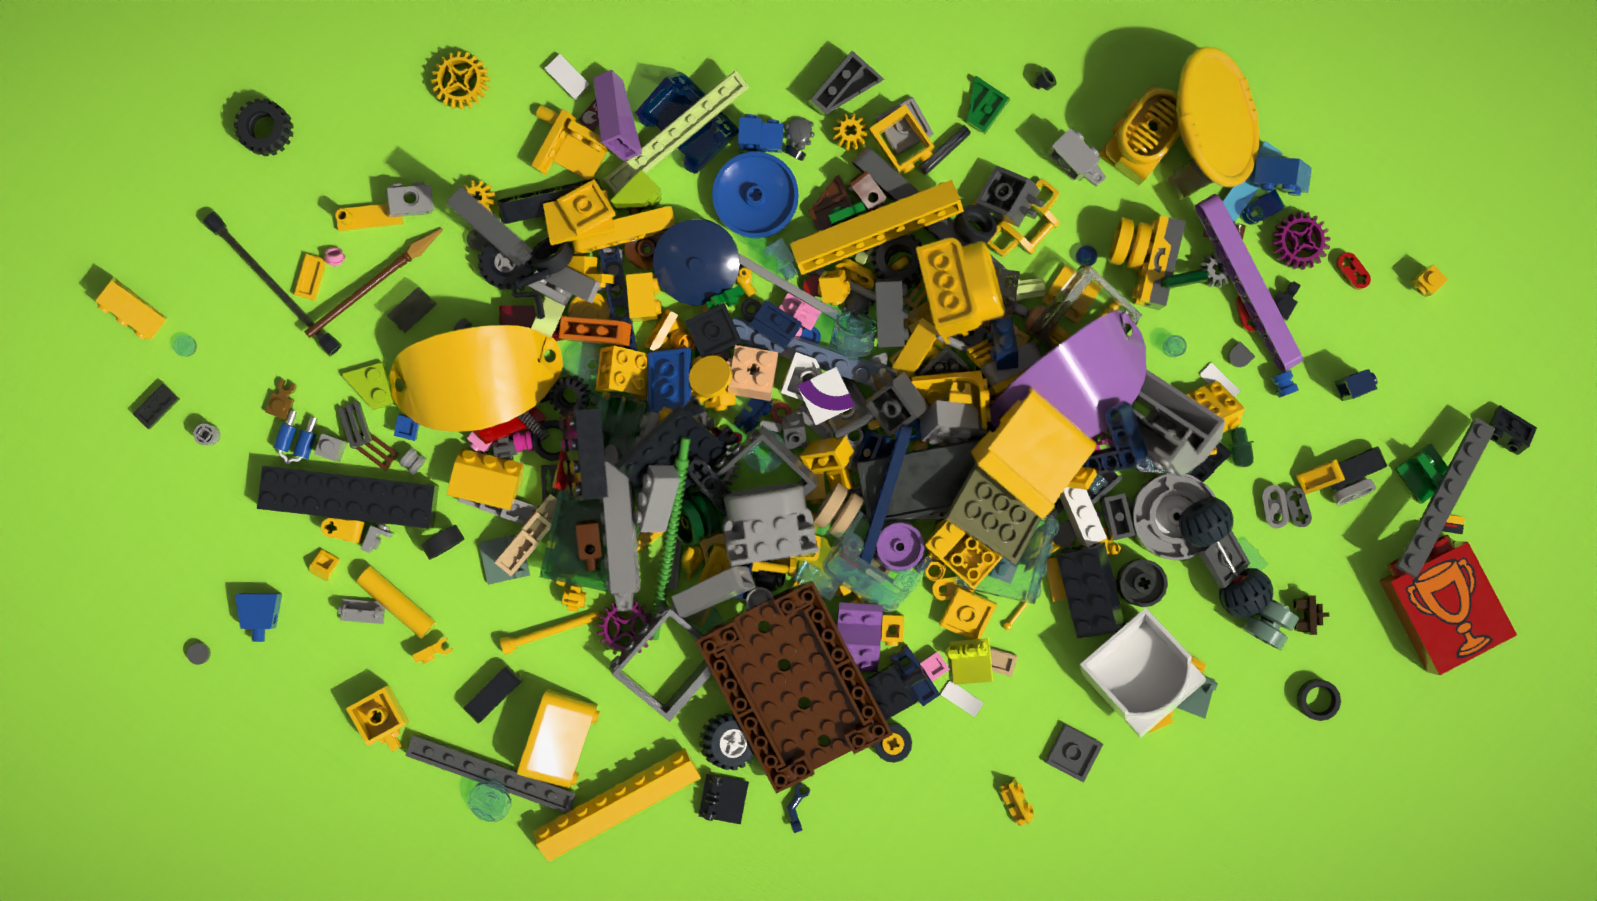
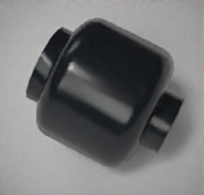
(769, 579)

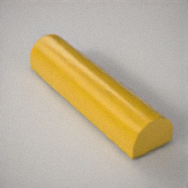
(395, 602)

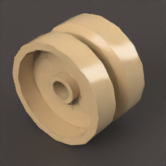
(839, 511)

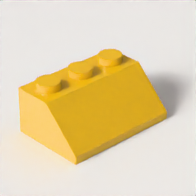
(485, 479)

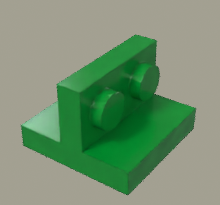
(1422, 472)

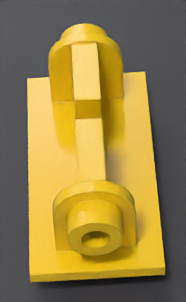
(1014, 793)

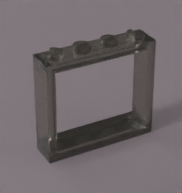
(1067, 297)

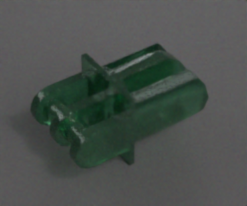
(1241, 449)

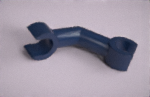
(791, 809)

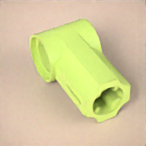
(1030, 289)

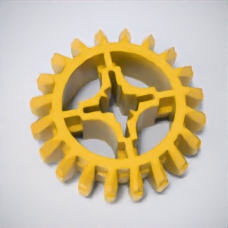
(466, 75)

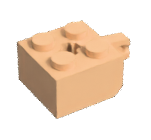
(748, 360)

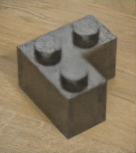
(1188, 180)
(944, 361)

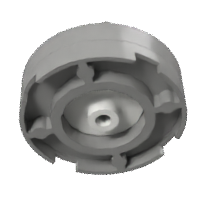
(1154, 510)

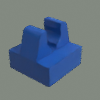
(406, 428)

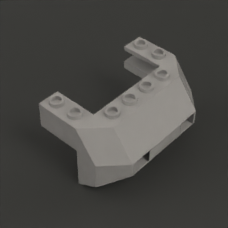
(1169, 418)

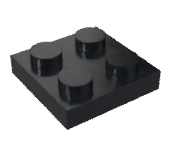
(713, 331)

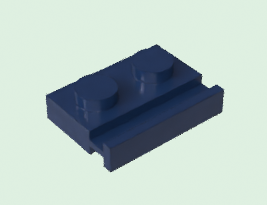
(775, 324)

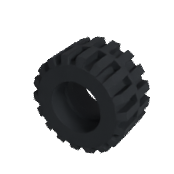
(251, 115)
(888, 249)

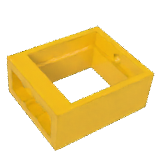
(891, 120)

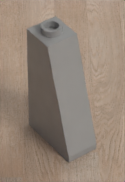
(713, 591)

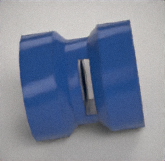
(1284, 383)

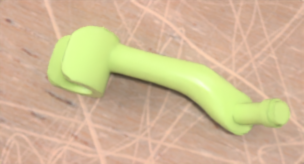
(864, 257)

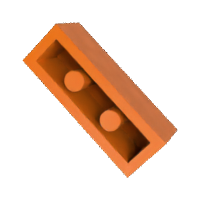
(595, 331)

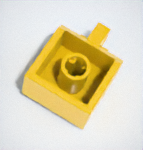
(391, 720)

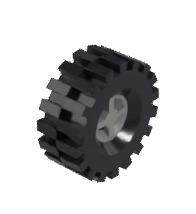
(491, 267)

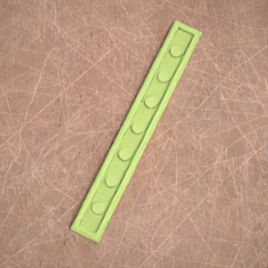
(679, 130)

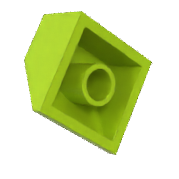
(638, 193)

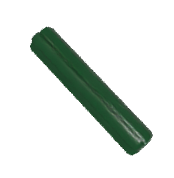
(1184, 279)

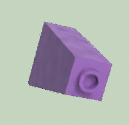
(615, 116)

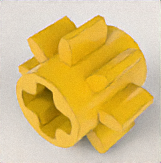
(574, 598)

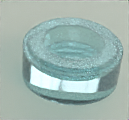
(185, 345)

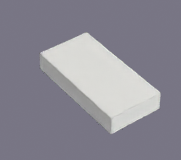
(567, 77)

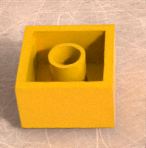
(642, 297)

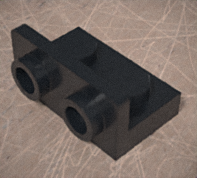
(1511, 430)

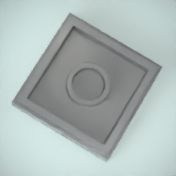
(901, 134)

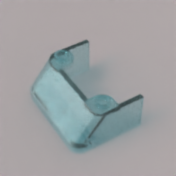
(864, 579)

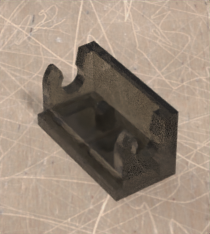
(412, 309)

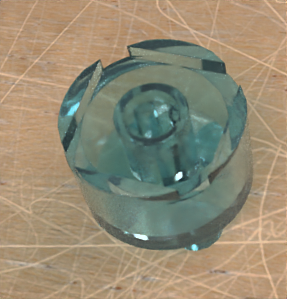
(853, 335)
(759, 462)

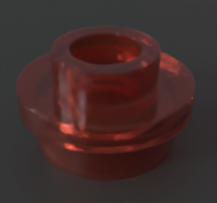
(776, 407)

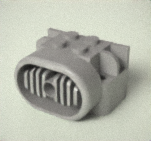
(767, 524)

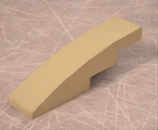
(527, 537)

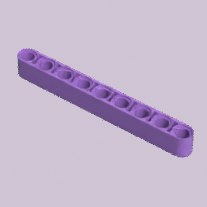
(1248, 282)

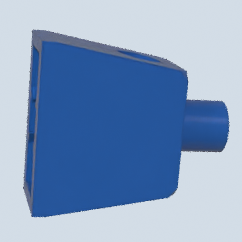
(258, 612)

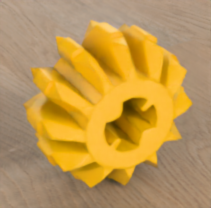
(849, 124)
(483, 193)

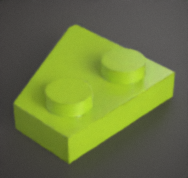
(371, 385)

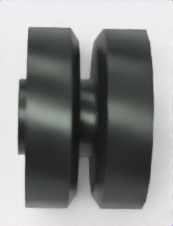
(1154, 582)

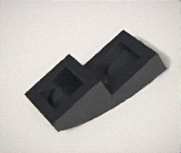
(1212, 462)

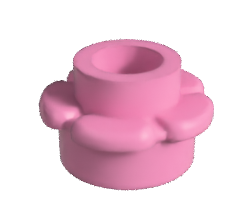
(334, 256)

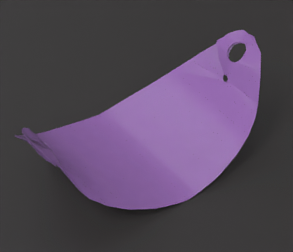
(1085, 374)

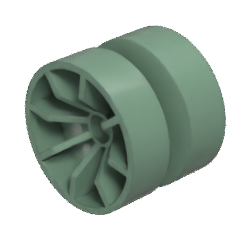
(1268, 626)

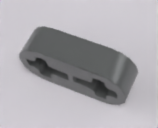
(1302, 506)

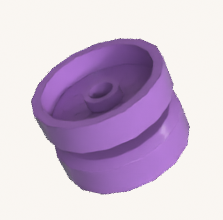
(897, 560)

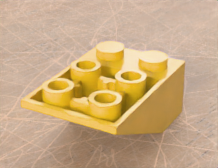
(962, 553)

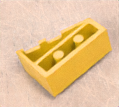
(130, 309)

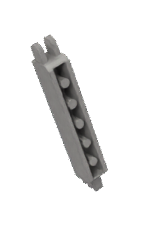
(620, 533)

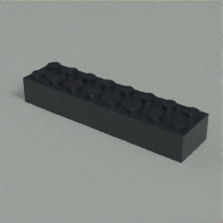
(347, 497)

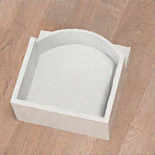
(1142, 672)

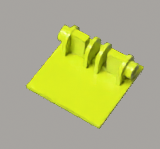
(970, 661)

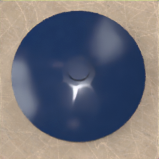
(696, 261)

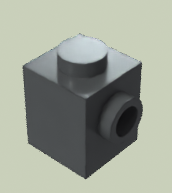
(794, 431)

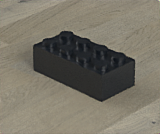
(583, 454)
(1090, 590)

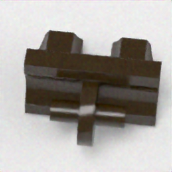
(1312, 614)

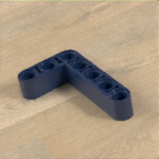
(1125, 447)

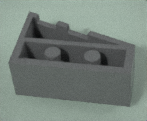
(844, 83)
(891, 312)

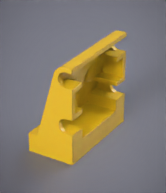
(1034, 452)

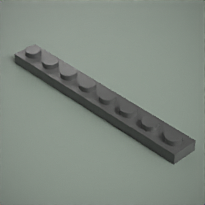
(1445, 498)
(483, 770)

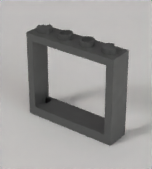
(490, 226)
(808, 480)
(686, 690)

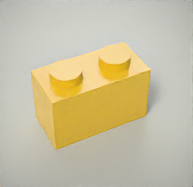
(827, 454)

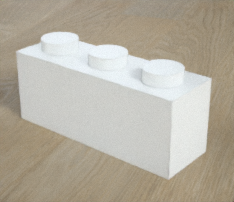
(1082, 516)

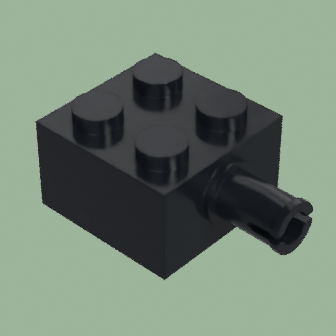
(894, 689)

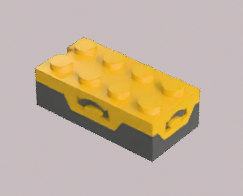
(1158, 262)

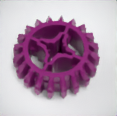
(1292, 236)
(611, 614)

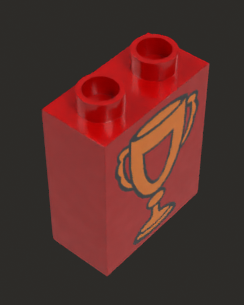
(1448, 607)

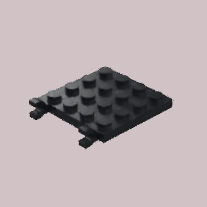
(663, 443)

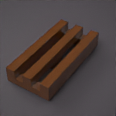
(389, 460)

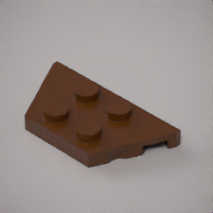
(831, 198)

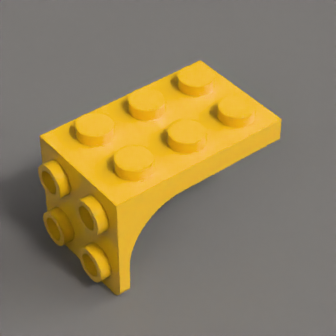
(938, 386)

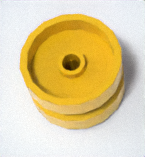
(1130, 243)

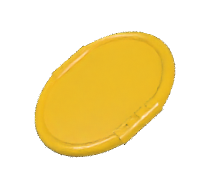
(1218, 117)

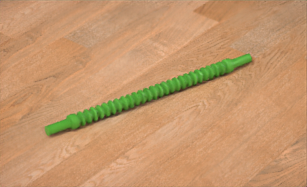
(681, 464)

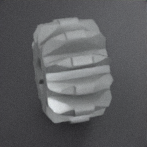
(1210, 263)

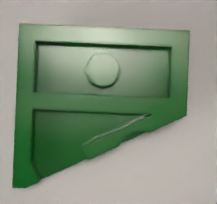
(985, 105)

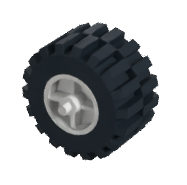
(725, 743)

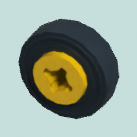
(901, 738)

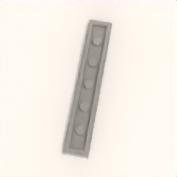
(788, 287)

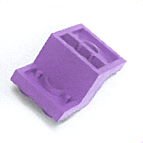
(862, 633)

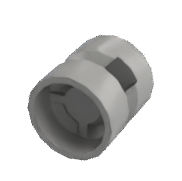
(758, 596)

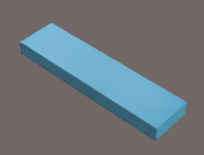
(1241, 195)

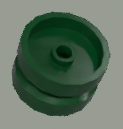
(697, 519)

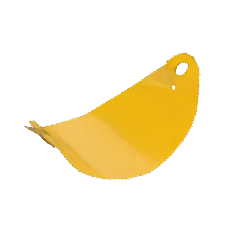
(474, 377)

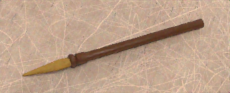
(414, 250)

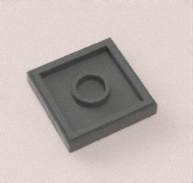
(1073, 753)

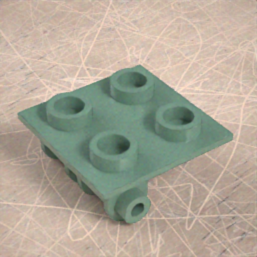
(490, 552)
(1199, 700)

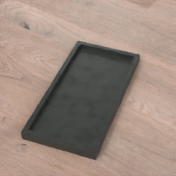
(925, 483)

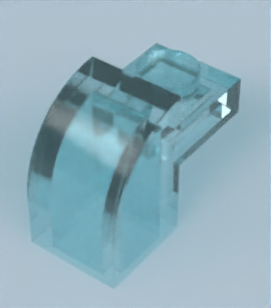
(825, 585)

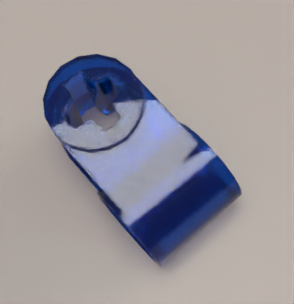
(1265, 206)

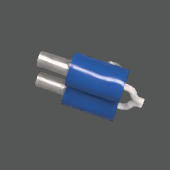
(285, 436)

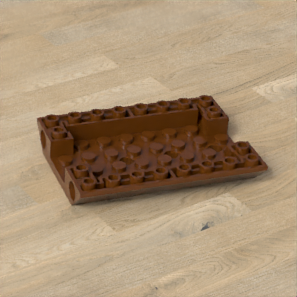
(768, 697)

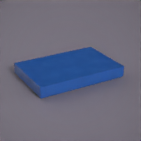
(668, 378)

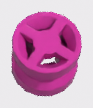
(523, 441)

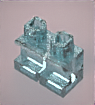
(783, 258)

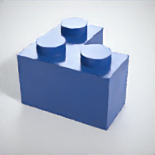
(760, 136)
(1285, 173)

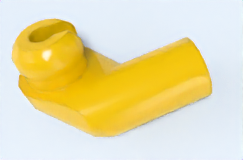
(744, 280)

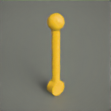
(1008, 625)

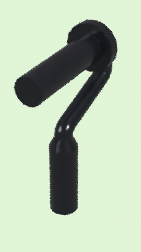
(522, 282)

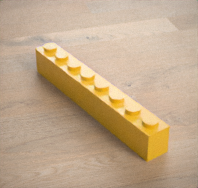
(876, 227)
(616, 805)

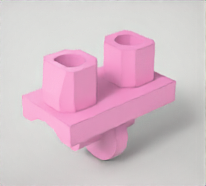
(800, 310)

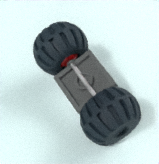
(1210, 526)

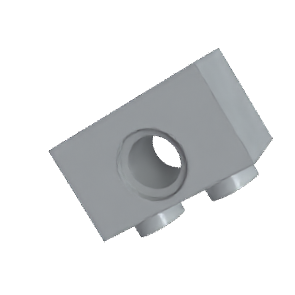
(398, 207)

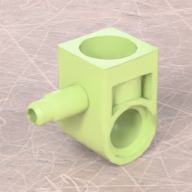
(553, 312)

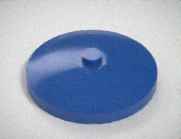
(755, 195)

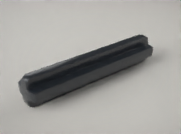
(945, 149)

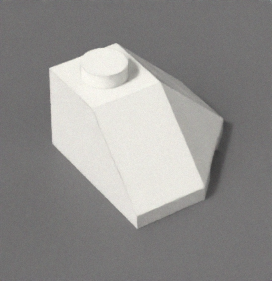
(800, 370)

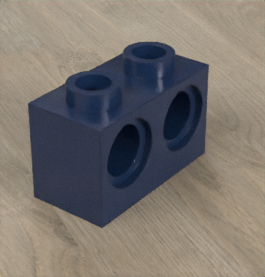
(1356, 384)

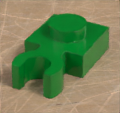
(839, 214)
(729, 297)

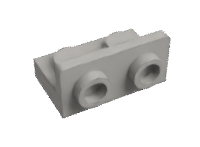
(551, 291)

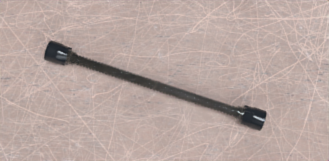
(215, 224)

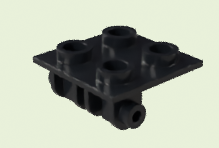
(723, 799)

